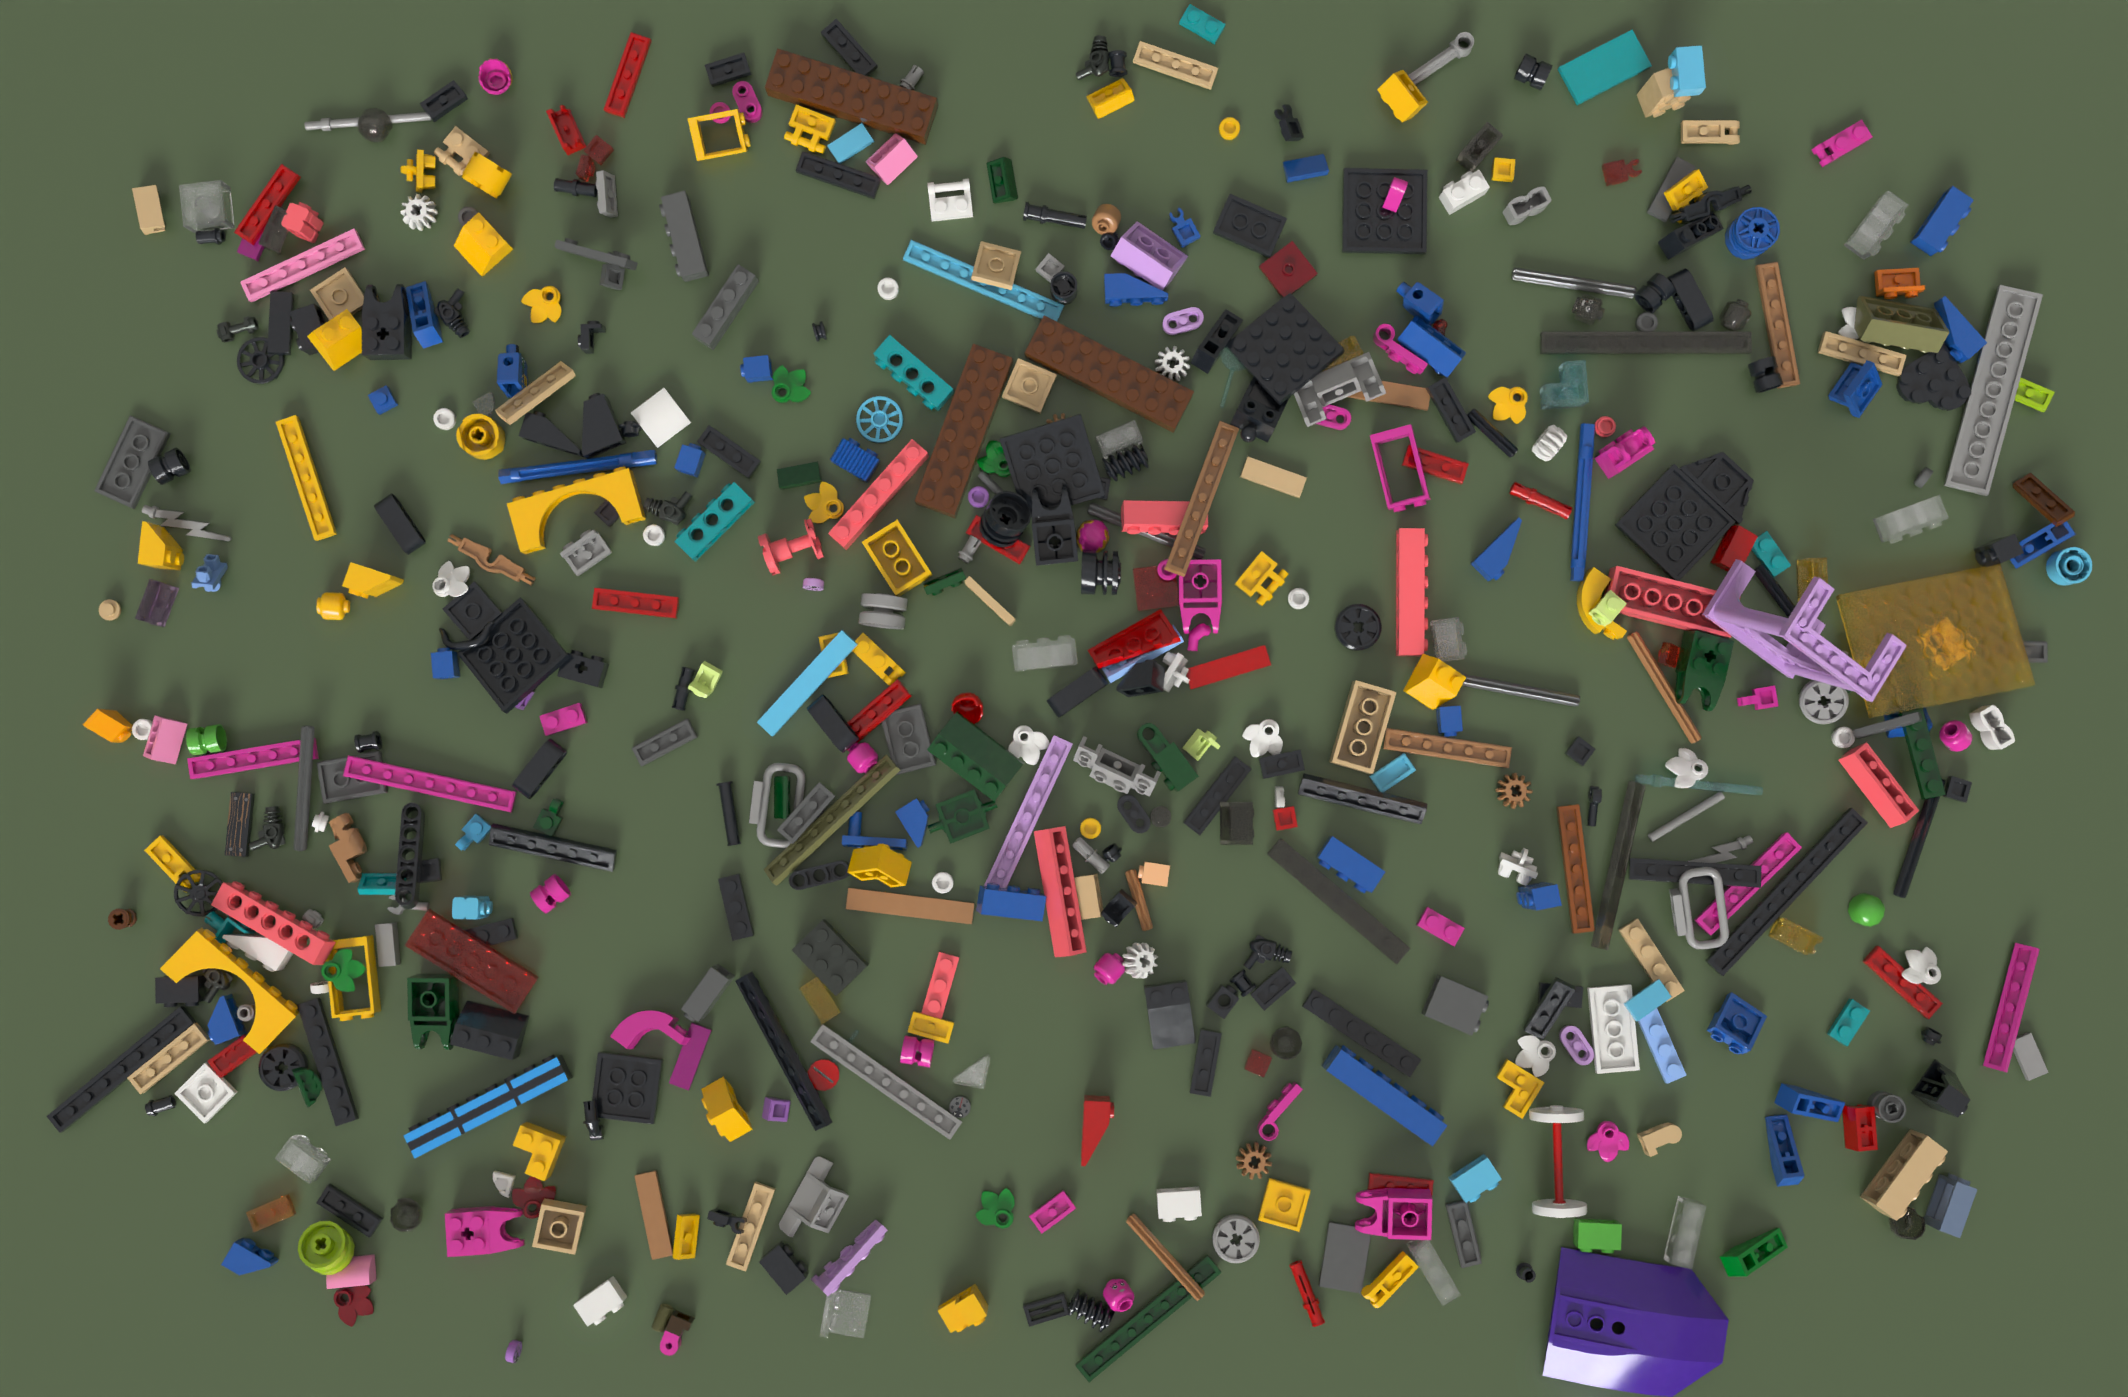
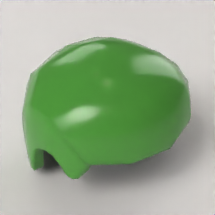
(1866, 909)

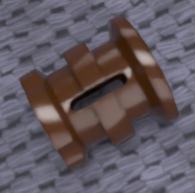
(116, 920)

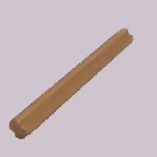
(1664, 687)

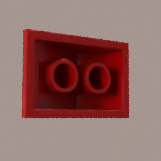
(1096, 1119)

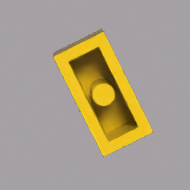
(1402, 96)

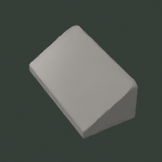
(387, 944)

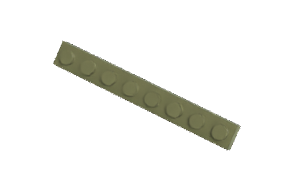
(831, 819)

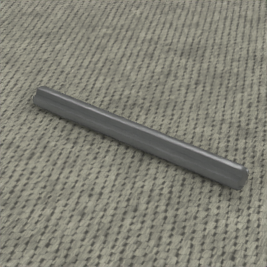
(1573, 282)
(1115, 518)
(1521, 690)
(304, 788)

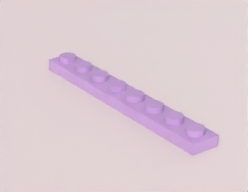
(1029, 812)

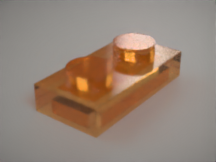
(271, 1213)

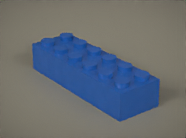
(1387, 1097)

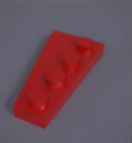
(1140, 638)

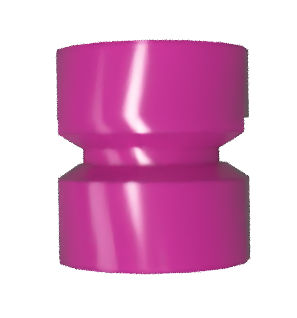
(553, 891)
(911, 1046)

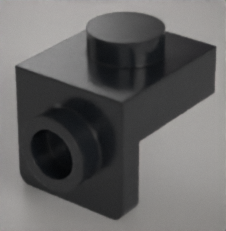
(586, 339)
(1118, 908)

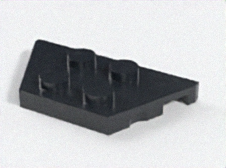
(1722, 483)

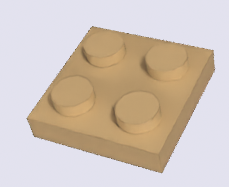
(996, 265)
(339, 294)
(1029, 386)

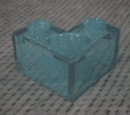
(1571, 390)

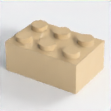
(1657, 95)

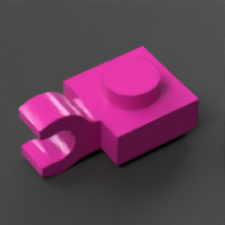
(1762, 698)

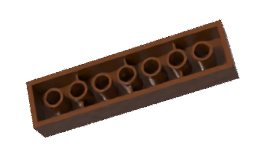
(851, 96)
(1108, 374)
(964, 431)

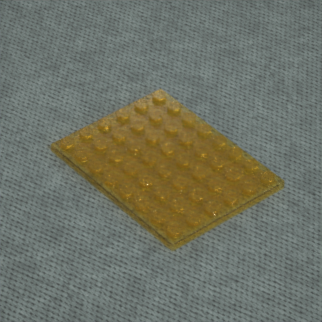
(1956, 635)

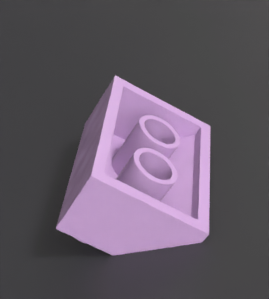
(1148, 256)

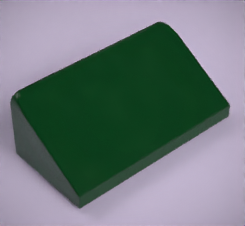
(1002, 180)
(799, 475)
(781, 797)

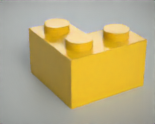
(881, 864)
(724, 1110)
(543, 1145)
(964, 1309)

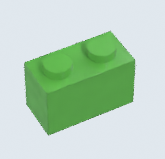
(1597, 1234)

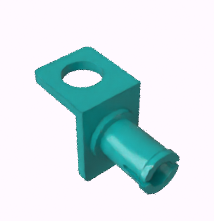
(225, 926)

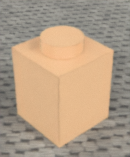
(1154, 873)

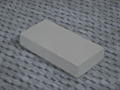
(2029, 1057)

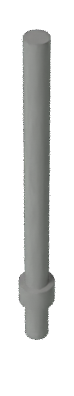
(327, 124)

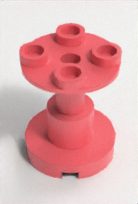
(782, 549)

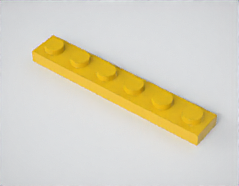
(306, 478)

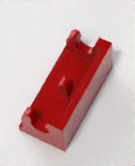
(566, 130)
(1734, 545)
(1860, 1127)

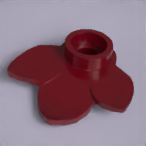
(532, 1194)
(356, 1304)

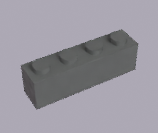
(684, 236)
(725, 307)

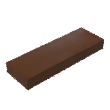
(2043, 499)

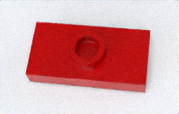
(231, 1057)

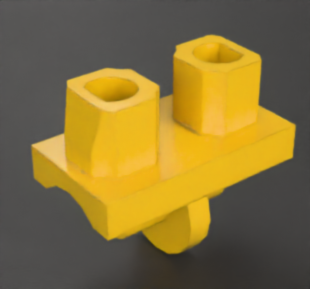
(423, 161)

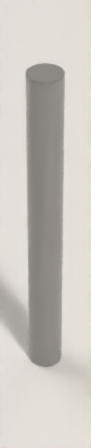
(1686, 816)

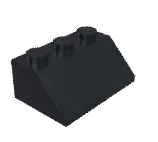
(490, 1030)

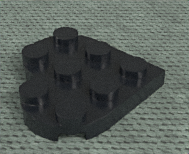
(1934, 380)

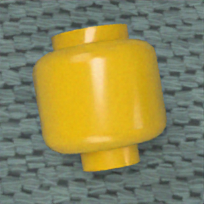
(333, 606)

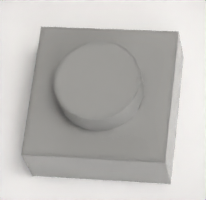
(1049, 267)

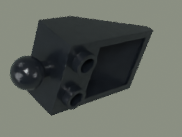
(1257, 413)

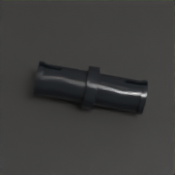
(575, 187)
(682, 688)

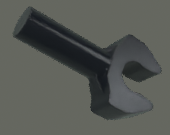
(1594, 797)

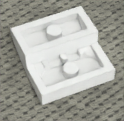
(660, 417)

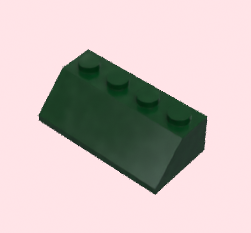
(975, 756)

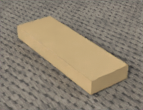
(1273, 477)
(989, 601)

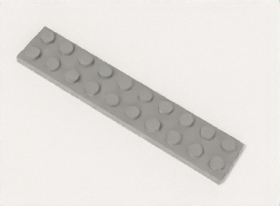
(1993, 390)

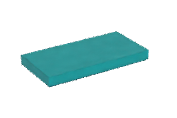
(1604, 67)

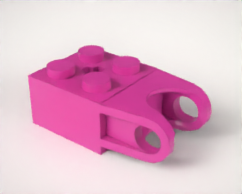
(1629, 449)
(1201, 599)
(1391, 1210)
(488, 1229)

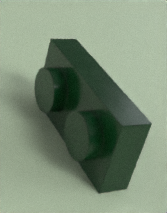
(936, 585)

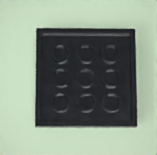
(1379, 230)
(1284, 348)
(1052, 459)
(1675, 523)
(514, 656)

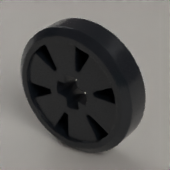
(1370, 625)
(275, 1056)

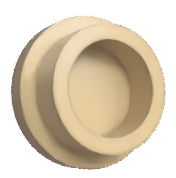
(109, 610)

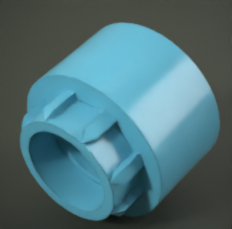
(2079, 563)

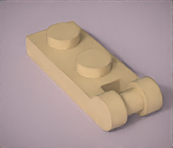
(1709, 132)

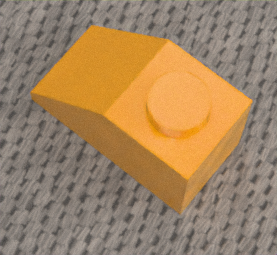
(109, 725)

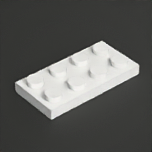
(1612, 1029)

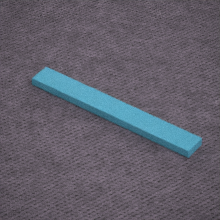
(962, 272)

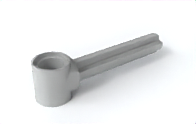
(1444, 57)

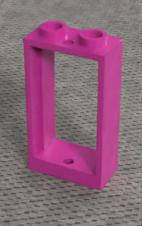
(1391, 435)

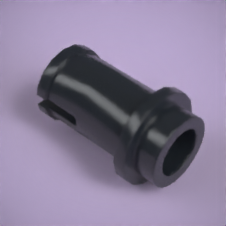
(211, 236)
(160, 1105)
(1524, 1267)

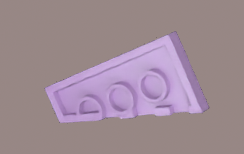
(849, 1257)

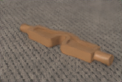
(482, 554)

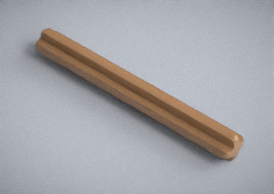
(1165, 1257)

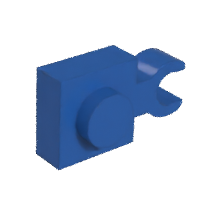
(1184, 230)

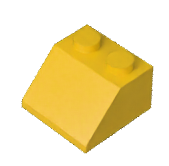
(481, 244)
(338, 339)
(159, 548)
(366, 581)
(1433, 682)

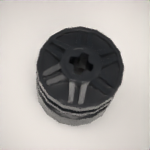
(1005, 519)
(1100, 572)

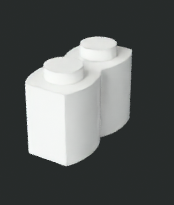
(1992, 728)

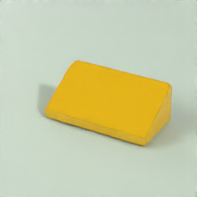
(1111, 98)

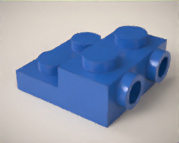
(1736, 1024)

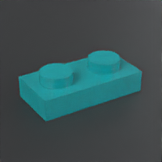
(1202, 24)
(1770, 554)
(377, 884)
(1848, 1022)

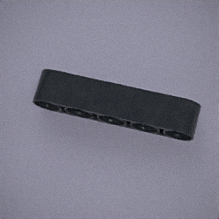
(413, 865)

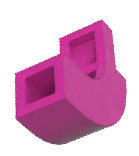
(637, 1025)

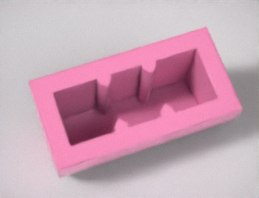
(891, 158)
(165, 739)
(358, 1273)

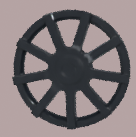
(260, 361)
(198, 892)

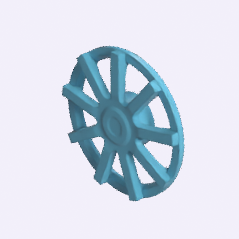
(879, 419)

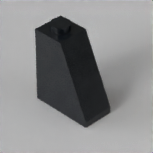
(600, 427)

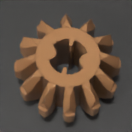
(1521, 788)
(1246, 1158)

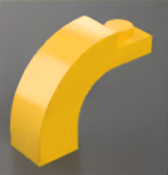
(1588, 597)

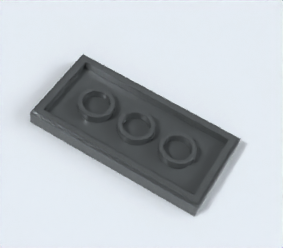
(128, 464)

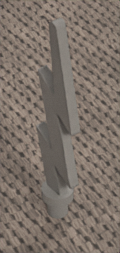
(172, 521)
(1740, 843)

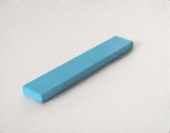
(807, 683)

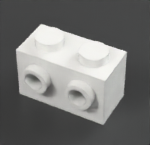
(1464, 191)

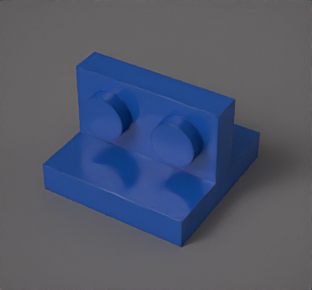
(1857, 387)

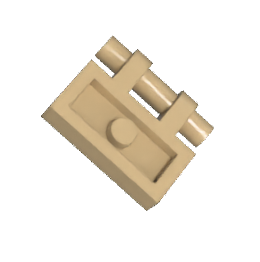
(462, 145)

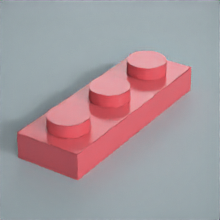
(940, 985)

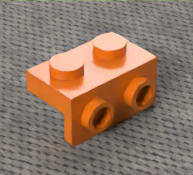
(1898, 282)

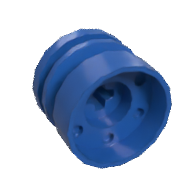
(1742, 239)

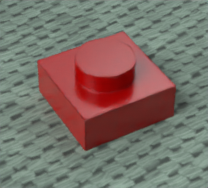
(1284, 818)

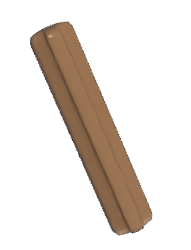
(1137, 895)

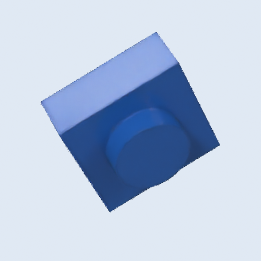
(382, 400)

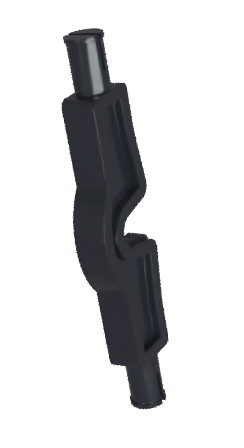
(1701, 206)

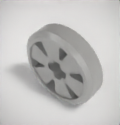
(1815, 711)
(1248, 1242)

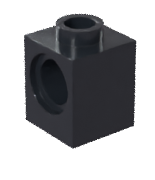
(1223, 1010)

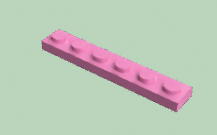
(302, 265)

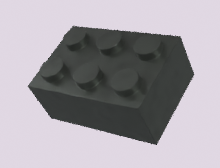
(830, 957)

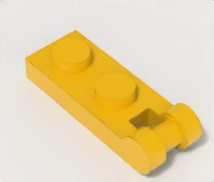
(877, 659)
(171, 861)
(1389, 1280)

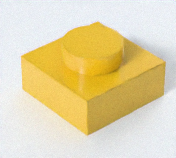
(1503, 169)

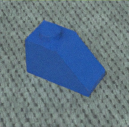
(915, 820)
(224, 1022)

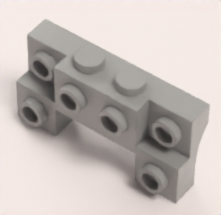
(1338, 383)
(1115, 770)

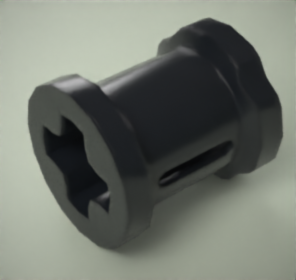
(1117, 63)
(368, 741)
(1243, 983)

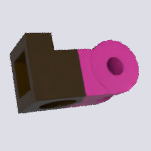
(672, 1336)

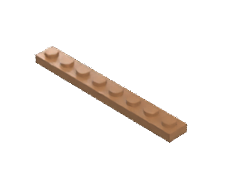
(1201, 499)

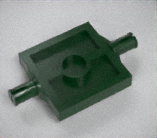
(962, 816)

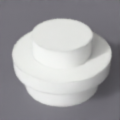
(1298, 598)
(320, 822)

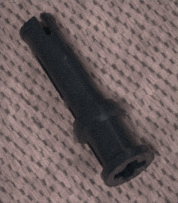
(1045, 215)

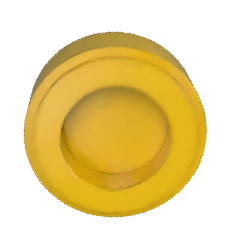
(1229, 128)
(1090, 828)

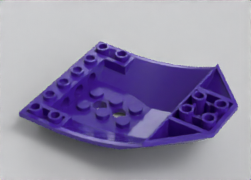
(1668, 1317)

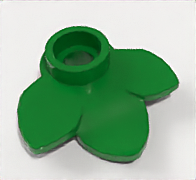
(792, 383)
(994, 459)
(346, 970)
(994, 1206)

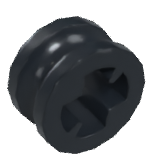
(819, 331)

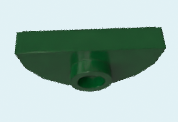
(308, 1083)

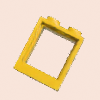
(697, 137)

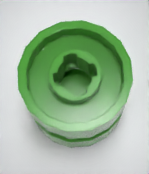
(211, 738)

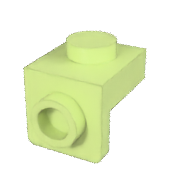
(1607, 608)
(705, 680)
(1199, 743)

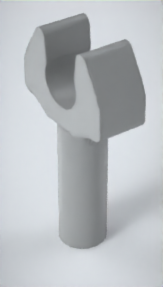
(424, 906)

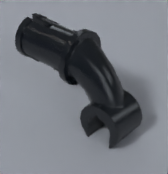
(592, 1120)

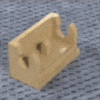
(149, 209)
(1089, 896)

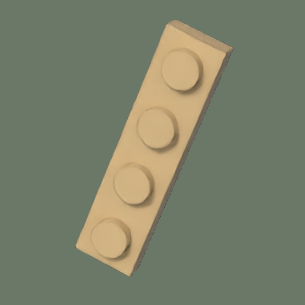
(1175, 65)
(1858, 352)
(535, 393)
(1650, 957)
(168, 1058)
(755, 1213)

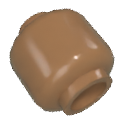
(1106, 219)

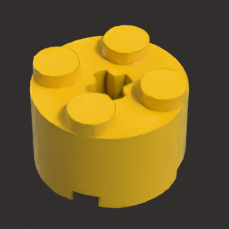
(486, 175)
(472, 428)

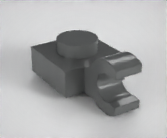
(612, 275)

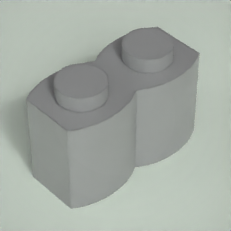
(1527, 205)

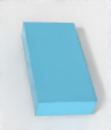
(850, 143)
(1392, 773)
(1647, 1000)

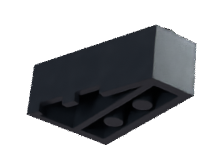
(1942, 1090)

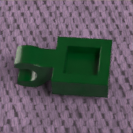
(549, 820)

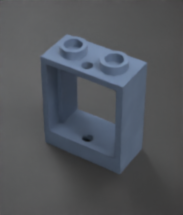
(1950, 1204)

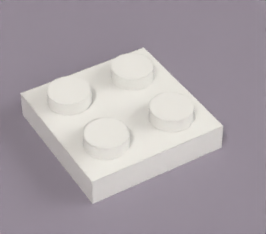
(205, 1092)

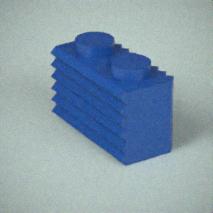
(855, 460)

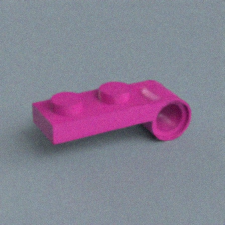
(1397, 352)
(1276, 1108)

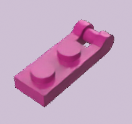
(1842, 143)

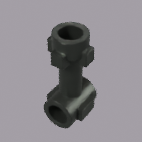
(226, 331)

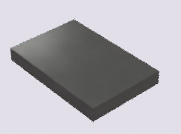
(908, 739)
(339, 788)
(1344, 1258)

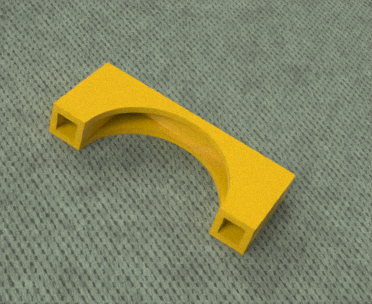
(531, 513)
(205, 952)

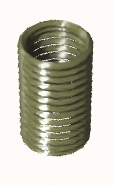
(660, 1320)

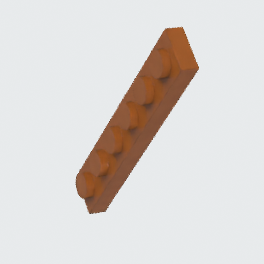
(1575, 869)

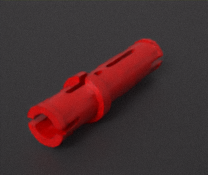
(1533, 497)
(1315, 1316)

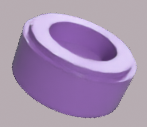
(978, 497)
(513, 1351)

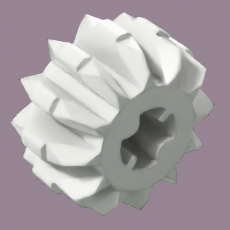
(411, 212)
(1166, 359)
(1549, 443)
(1139, 960)

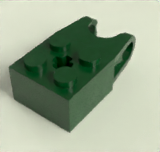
(1702, 672)
(1167, 759)
(430, 1012)

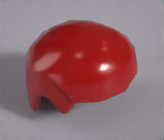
(969, 706)

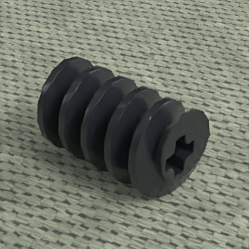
(1126, 462)
(1090, 1310)

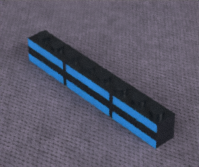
(488, 1106)

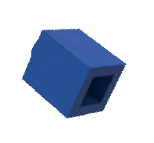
(757, 368)
(690, 460)
(445, 664)
(1449, 720)

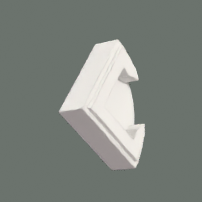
(1279, 796)
(504, 1182)

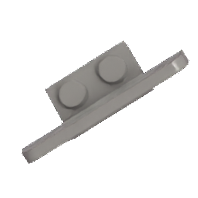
(814, 1201)

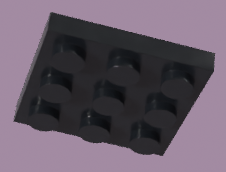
(627, 1087)

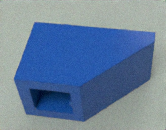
(247, 1257)

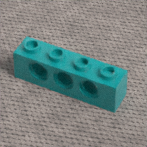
(892, 348)
(712, 533)

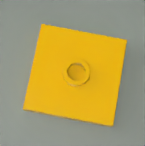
(1284, 1204)

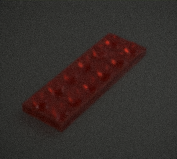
(471, 961)

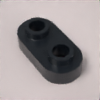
(1134, 813)

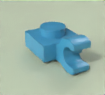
(475, 831)

